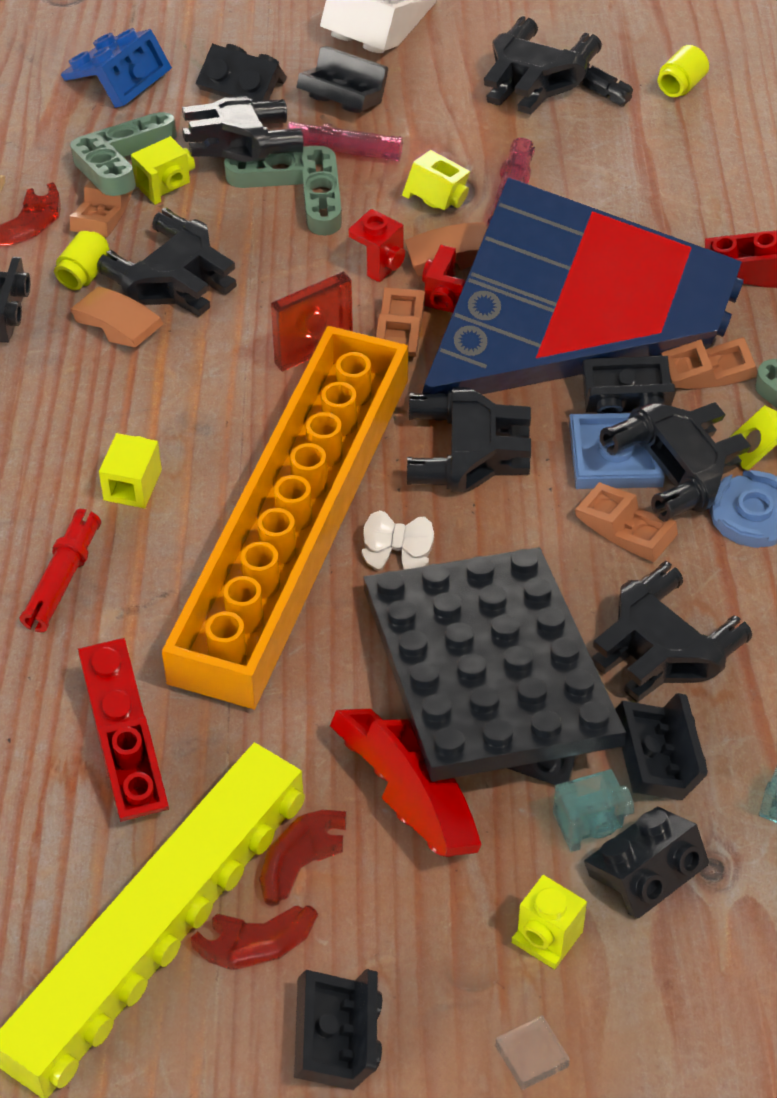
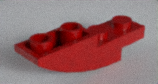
(755, 251)
(122, 730)
(430, 808)

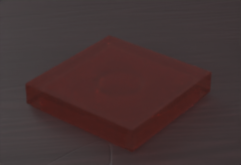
(304, 316)

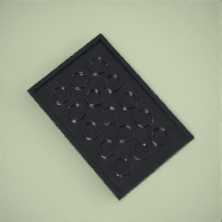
(490, 664)

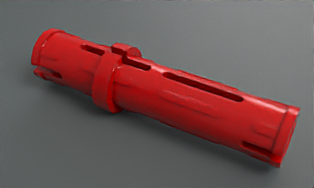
(68, 555)

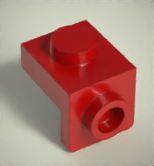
(383, 242)
(441, 286)

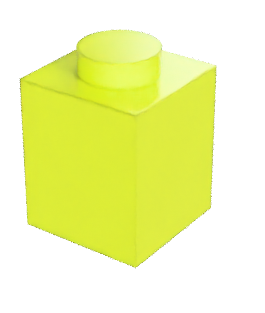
(130, 470)

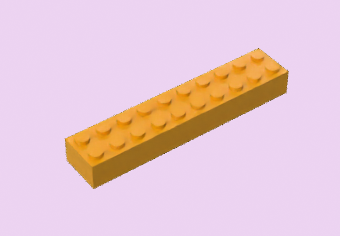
(286, 519)

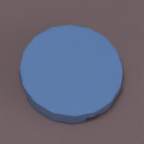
(747, 509)

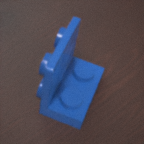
(122, 63)

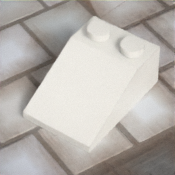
(374, 22)

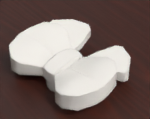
(383, 535)

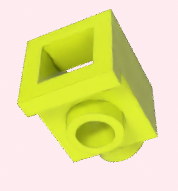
(161, 168)
(437, 181)
(549, 921)

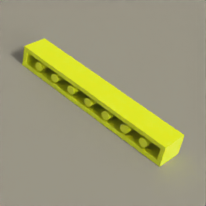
(148, 921)

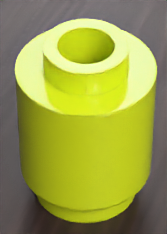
(683, 71)
(79, 260)

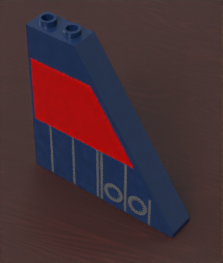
(575, 286)

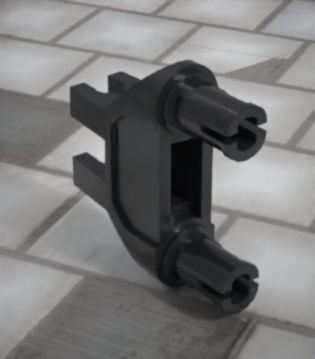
(534, 68)
(235, 129)
(176, 270)
(484, 443)
(682, 449)
(661, 640)

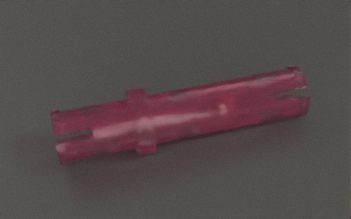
(351, 142)
(515, 167)

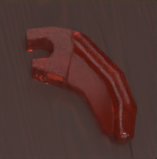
(35, 217)
(298, 846)
(255, 943)

